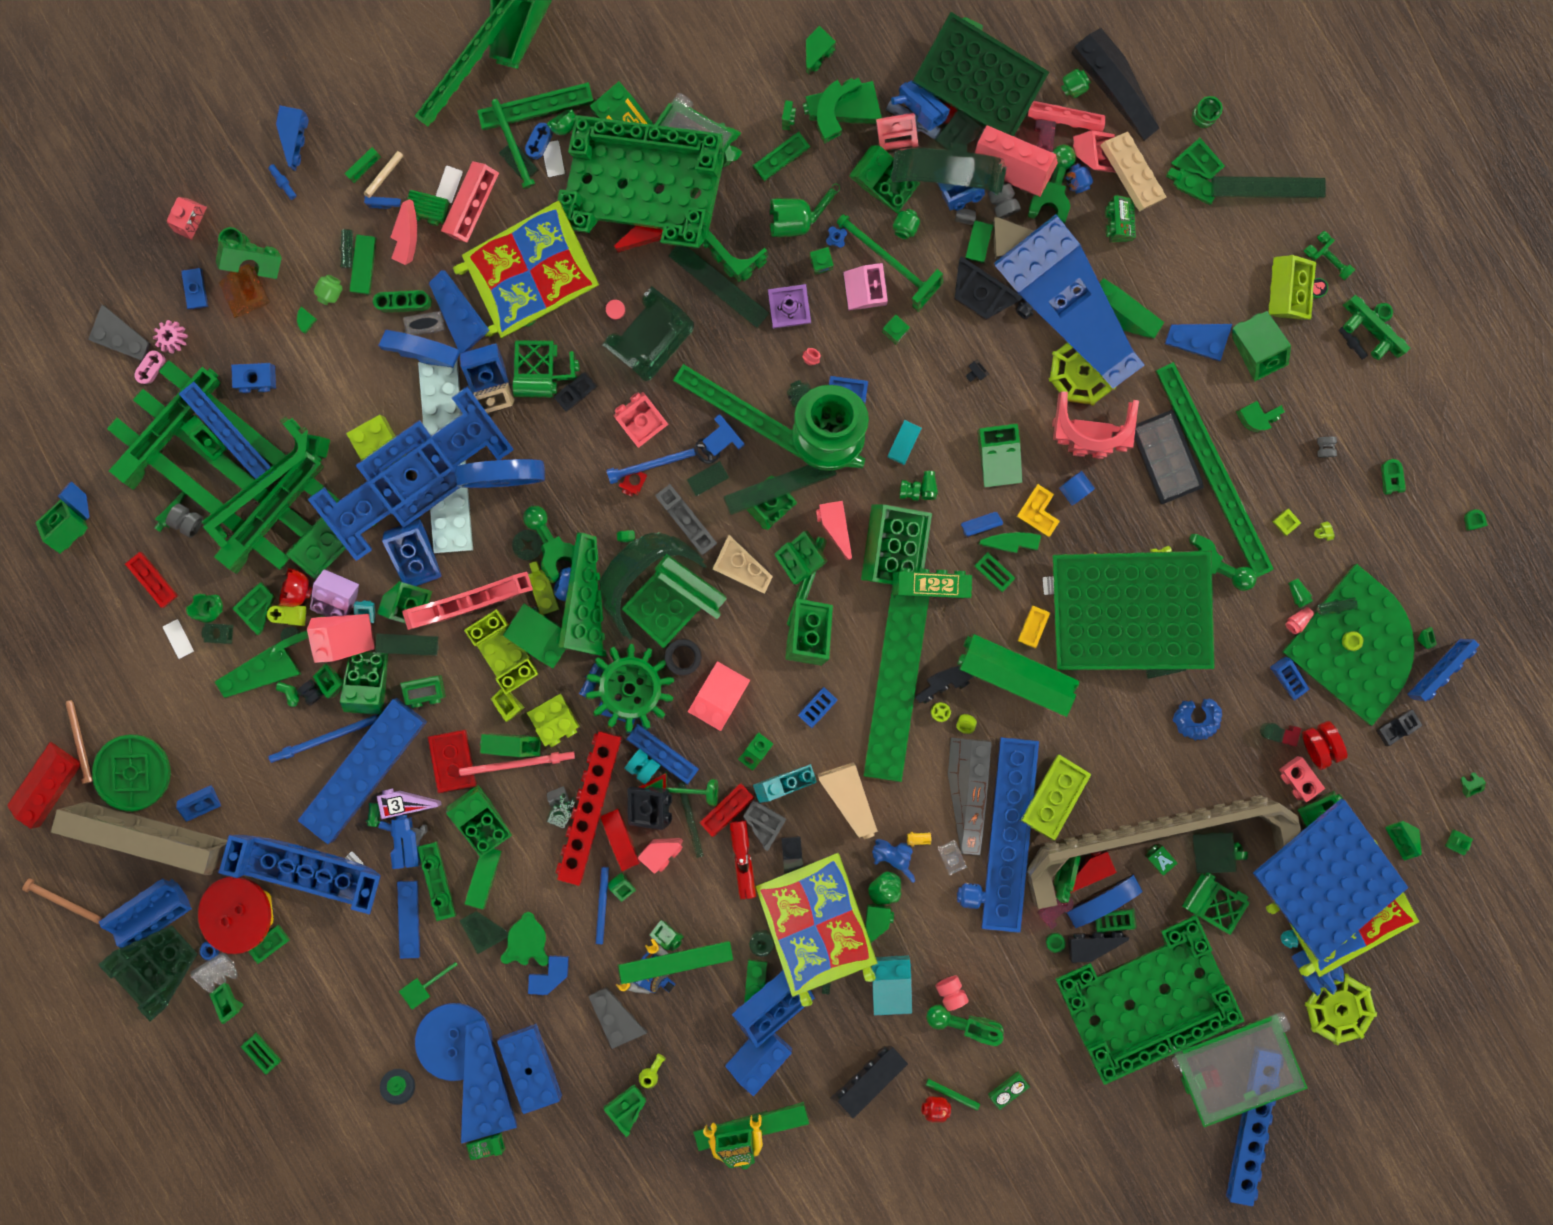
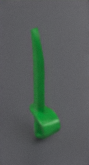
(291, 640)

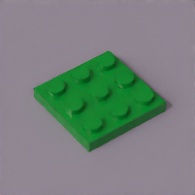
(660, 610)

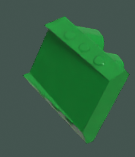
(771, 511)

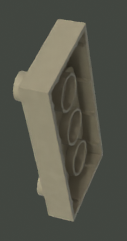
(140, 837)

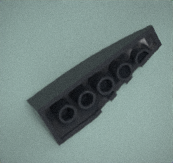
(1115, 78)

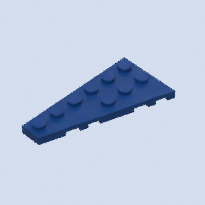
(485, 1096)

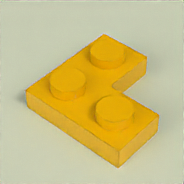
(1034, 513)

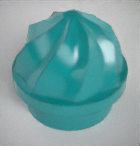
(1289, 939)

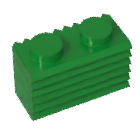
(429, 207)

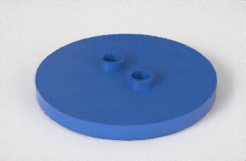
(442, 1040)

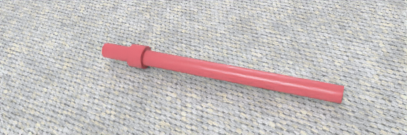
(555, 758)

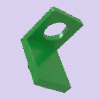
(574, 366)
(756, 751)

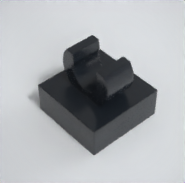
(977, 371)

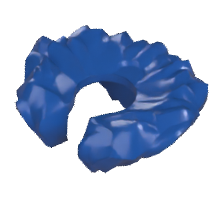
(1202, 730)

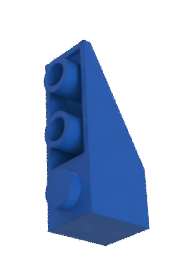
(291, 128)

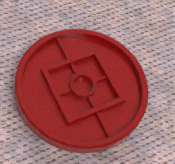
(234, 915)

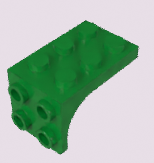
(739, 268)

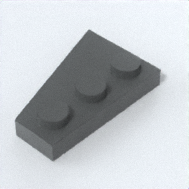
(615, 1019)

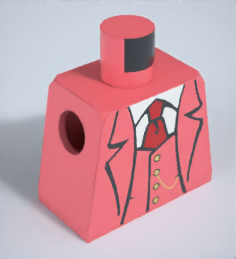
(185, 217)

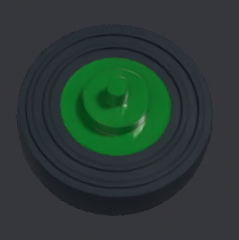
(397, 1086)

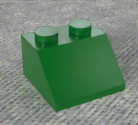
(60, 527)

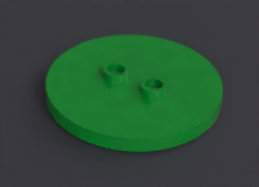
(131, 772)

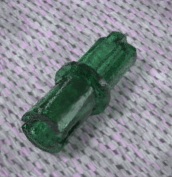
(346, 248)
(1337, 606)

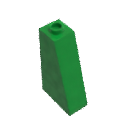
(857, 108)

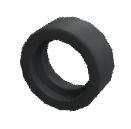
(697, 654)

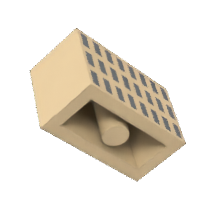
(495, 397)

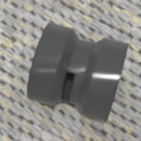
(1327, 443)

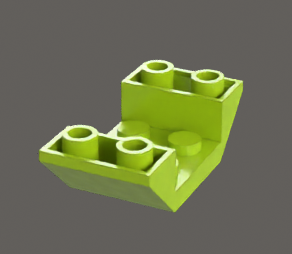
(507, 660)

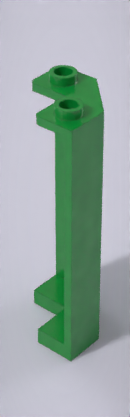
(1018, 674)

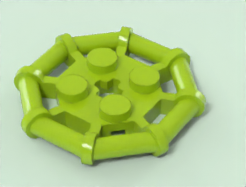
(1074, 378)
(1348, 1020)

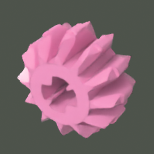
(165, 332)

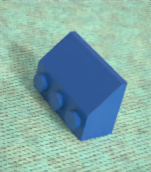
(755, 1065)

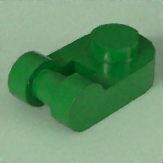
(1393, 469)

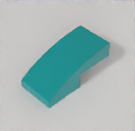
(904, 442)

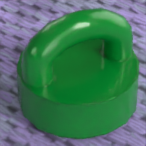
(1239, 854)

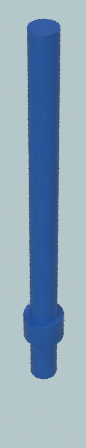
(289, 751)

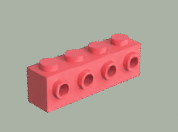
(469, 201)

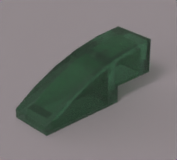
(406, 644)

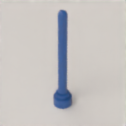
(615, 474)

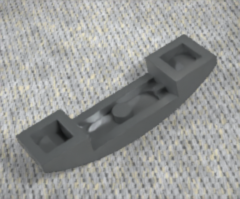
(686, 519)

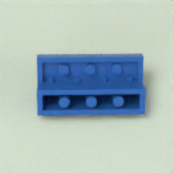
(147, 912)

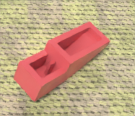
(405, 233)

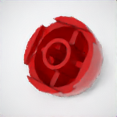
(294, 589)

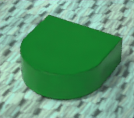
(1475, 519)

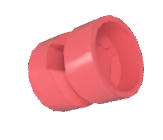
(950, 990)

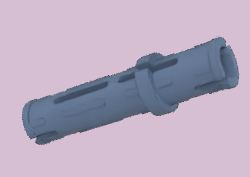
(901, 110)

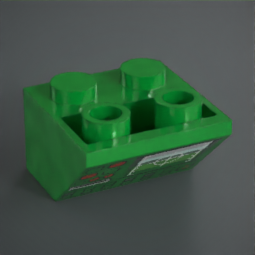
(1120, 219)

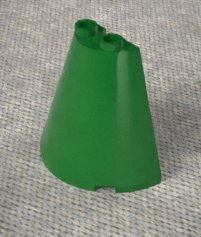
(514, 39)

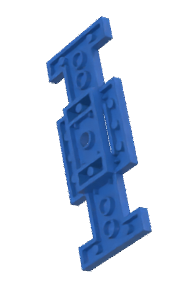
(432, 460)

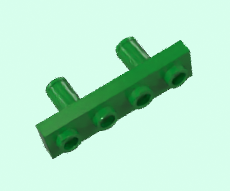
(1370, 320)
(436, 881)

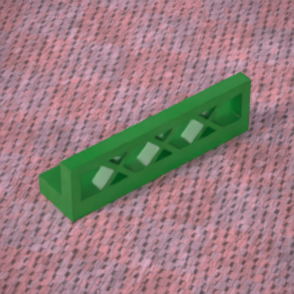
(690, 585)

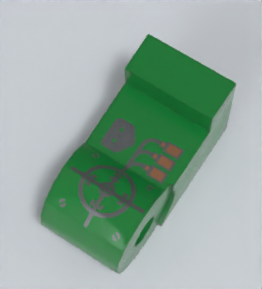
(486, 1146)

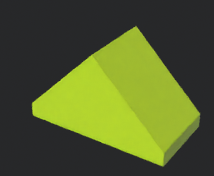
(507, 705)

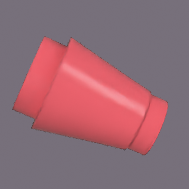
(1299, 620)

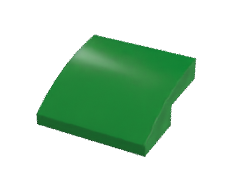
(800, 557)

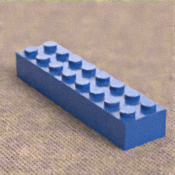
(362, 771)

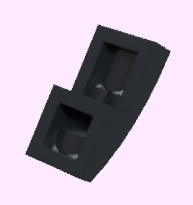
(575, 392)
(1399, 727)

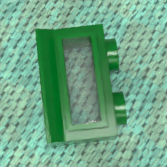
(423, 690)

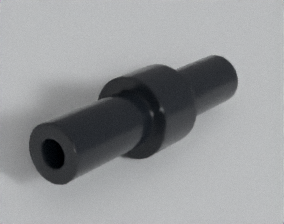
(1353, 342)

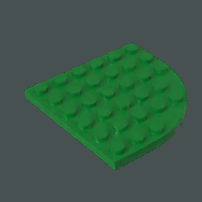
(1376, 672)

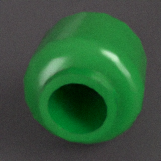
(1075, 83)
(906, 224)

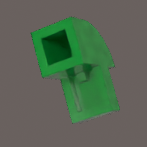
(1254, 418)

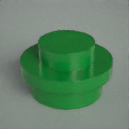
(1384, 311)

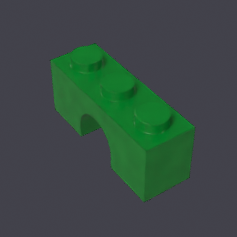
(232, 254)

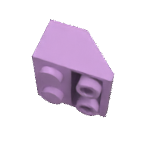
(333, 595)

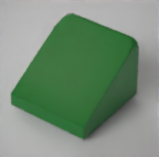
(317, 445)
(621, 887)

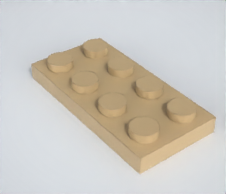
(1133, 171)

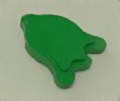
(525, 941)

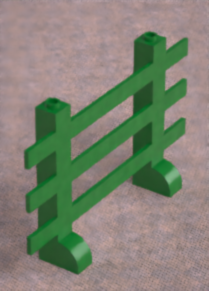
(273, 505)

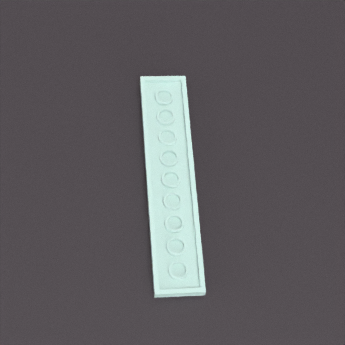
(452, 515)

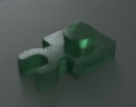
(560, 813)

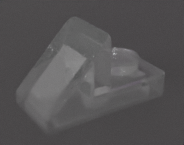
(951, 857)

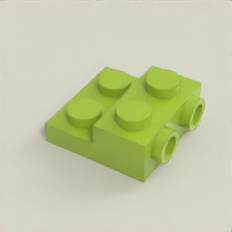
(553, 721)

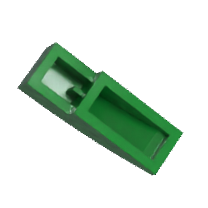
(1012, 541)
(483, 879)

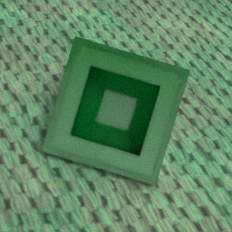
(1427, 638)

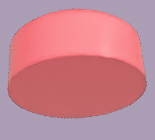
(615, 309)

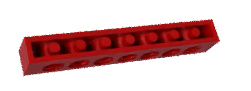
(575, 874)

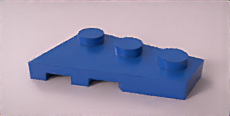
(1200, 339)

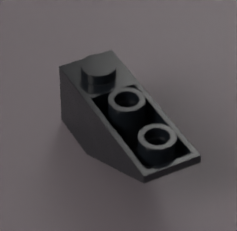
(1093, 946)

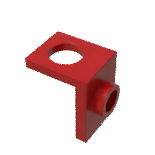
(630, 489)

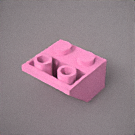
(865, 287)

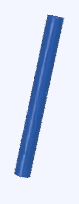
(602, 905)

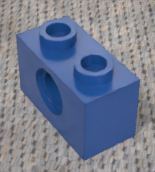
(265, 377)

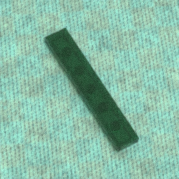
(1268, 187)
(719, 285)
(775, 488)

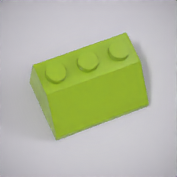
(1292, 287)

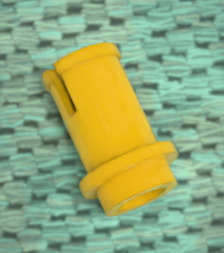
(918, 839)

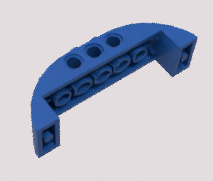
(301, 869)

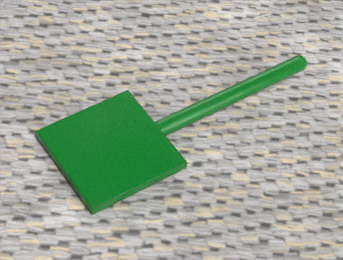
(415, 992)

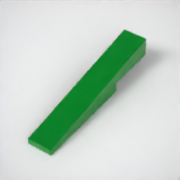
(772, 1122)

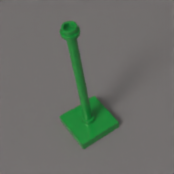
(925, 289)

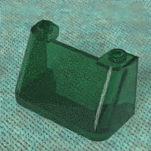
(651, 336)

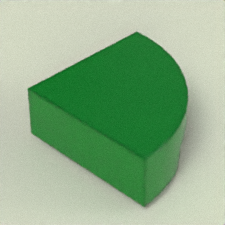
(305, 320)

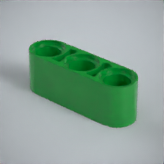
(410, 305)

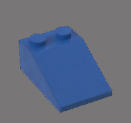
(411, 553)

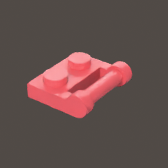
(896, 127)

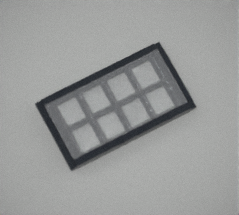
(1167, 457)

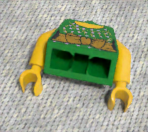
(736, 1147)

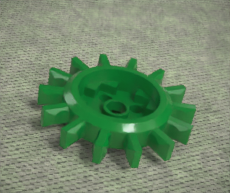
(631, 670)

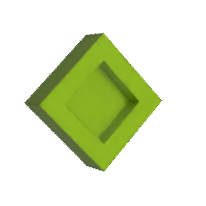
(1286, 522)

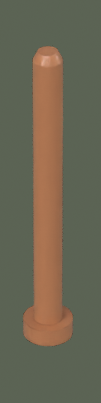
(79, 742)
(30, 886)

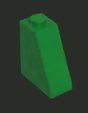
(510, 745)

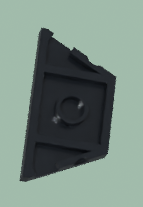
(982, 291)

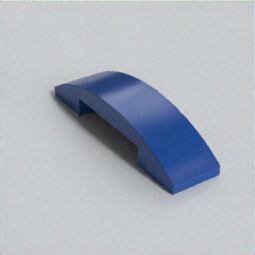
(1105, 902)

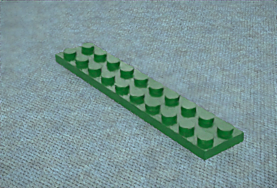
(896, 687)

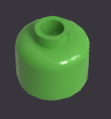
(328, 289)

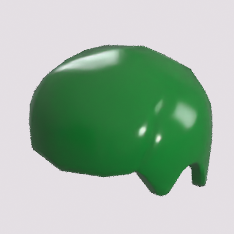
(562, 123)

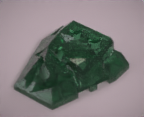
(151, 969)

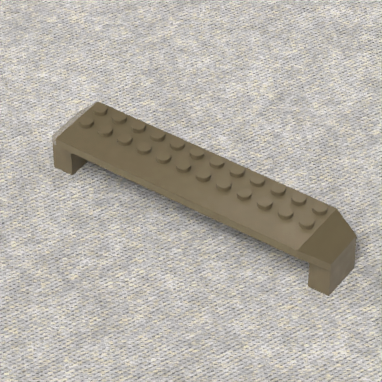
(1053, 855)

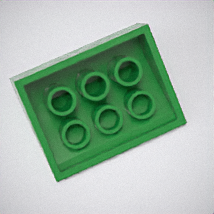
(895, 541)

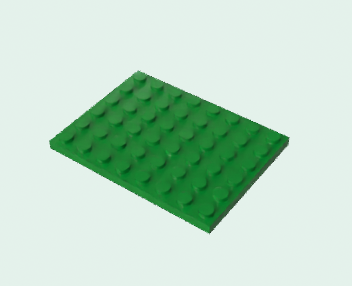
(1134, 610)

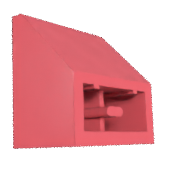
(658, 852)

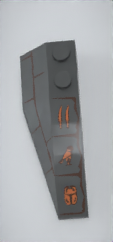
(969, 785)

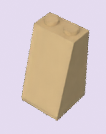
(848, 794)

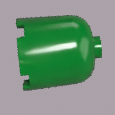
(790, 217)

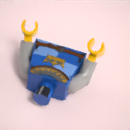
(650, 985)

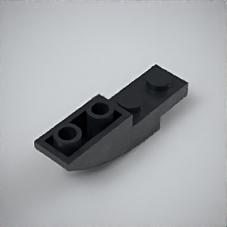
(940, 682)

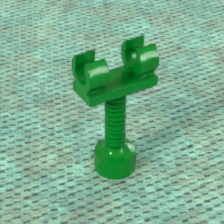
(1325, 238)

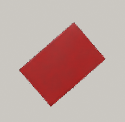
(448, 755)

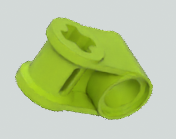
(289, 615)

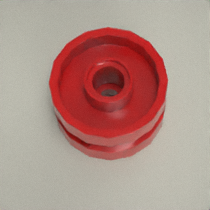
(1324, 745)

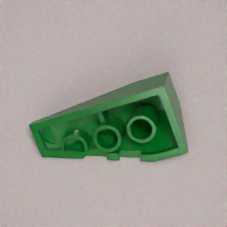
(1130, 313)

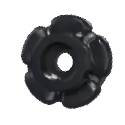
(1024, 310)

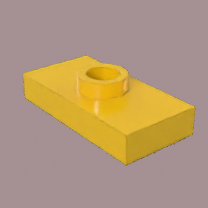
(1033, 626)

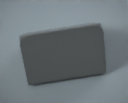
(965, 216)
(554, 796)

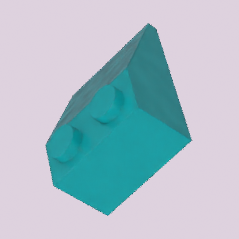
(892, 985)

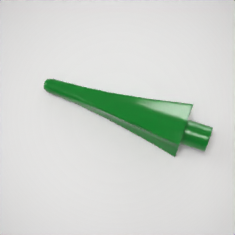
(162, 517)

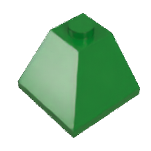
(400, 598)

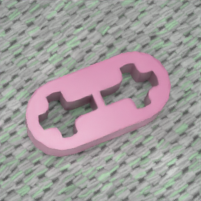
(146, 365)

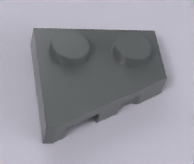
(764, 822)

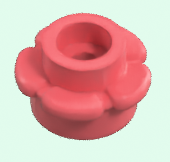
(811, 356)

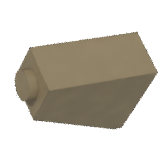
(1007, 236)

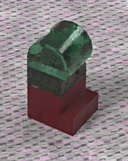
(1274, 732)

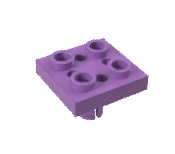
(778, 297)

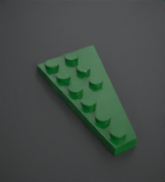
(583, 605)

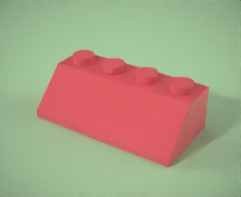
(1026, 164)

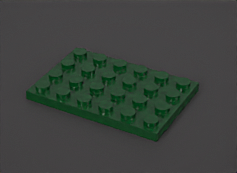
(980, 76)

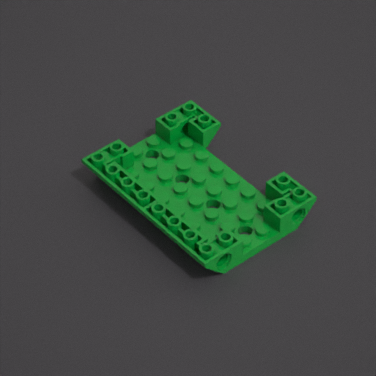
(645, 158)
(1158, 1021)

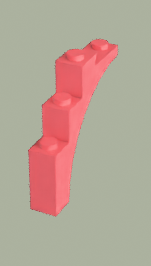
(468, 601)

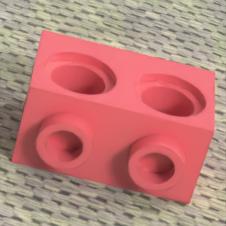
(1304, 776)

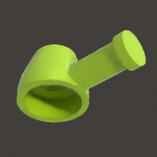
(651, 1072)

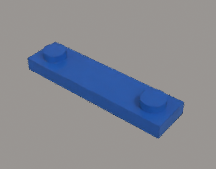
(408, 919)

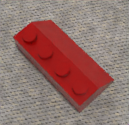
(43, 786)

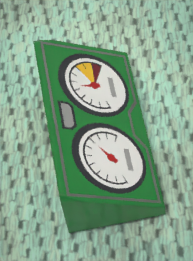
(1008, 1090)

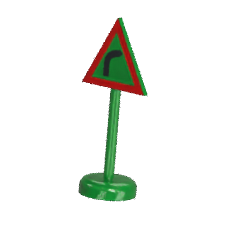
(711, 791)

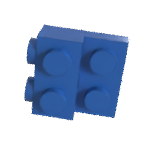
(957, 195)

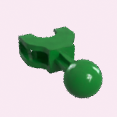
(1054, 191)
(553, 548)
(1242, 577)
(975, 1027)

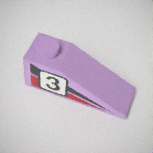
(401, 802)

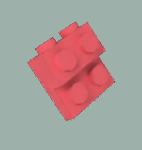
(640, 419)

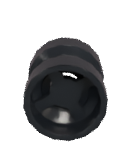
(310, 692)

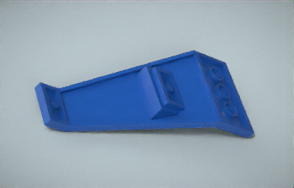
(1048, 269)

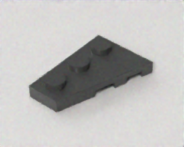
(117, 335)

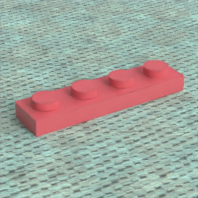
(1067, 116)

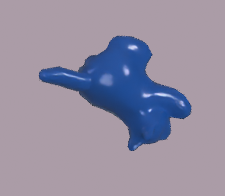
(896, 856)

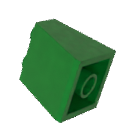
(1261, 345)

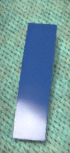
(419, 348)

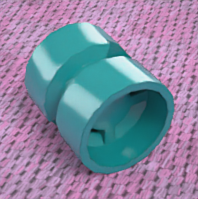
(642, 766)

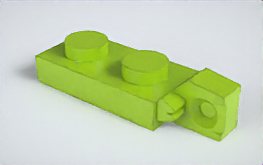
(542, 590)

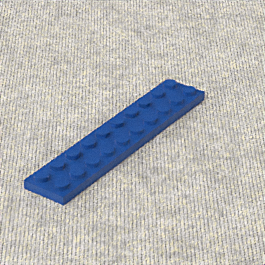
(1009, 835)

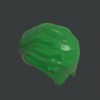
(205, 607)
(885, 889)

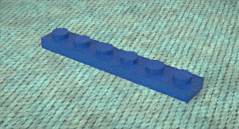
(224, 430)

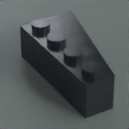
(869, 1081)

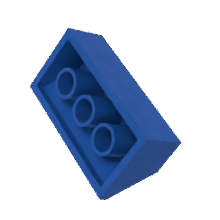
(768, 1010)

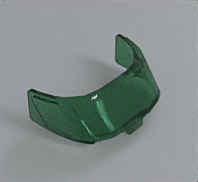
(949, 167)
(632, 563)

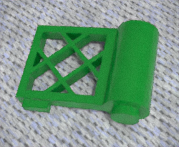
(534, 384)
(1205, 892)

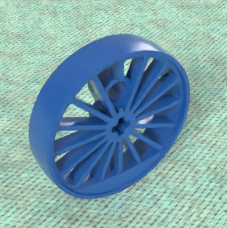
(500, 473)

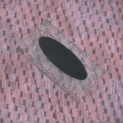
(424, 323)

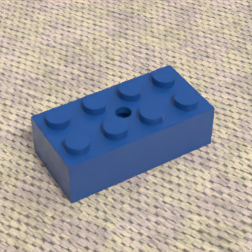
(526, 1050)

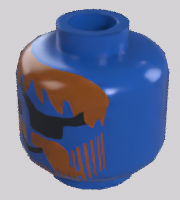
(1079, 178)

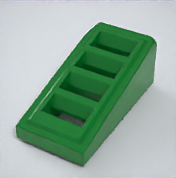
(1132, 919)

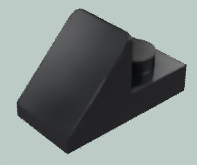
(792, 853)

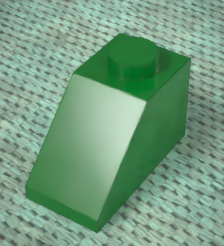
(203, 438)
(877, 920)

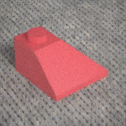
(1088, 150)

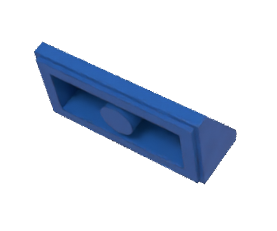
(981, 524)
(198, 803)

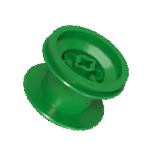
(833, 443)

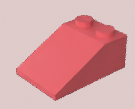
(834, 522)
(340, 637)
(719, 696)

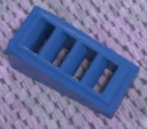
(1282, 668)
(806, 719)

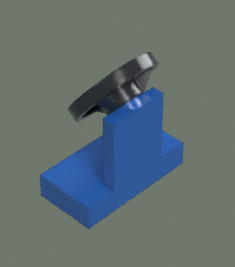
(717, 441)

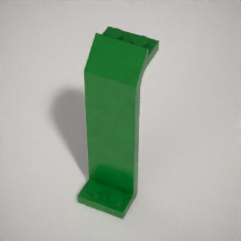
(212, 522)

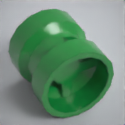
(909, 490)

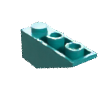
(784, 784)

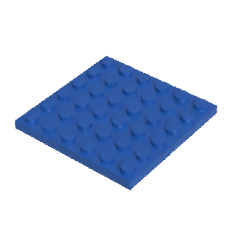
(1330, 880)

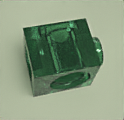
(225, 637)

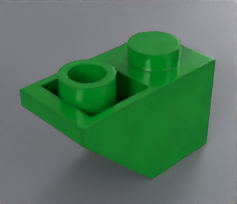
(818, 47)

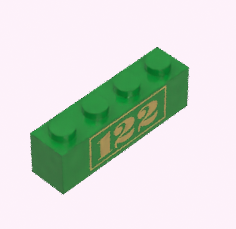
(932, 584)

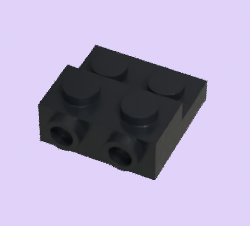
(649, 807)

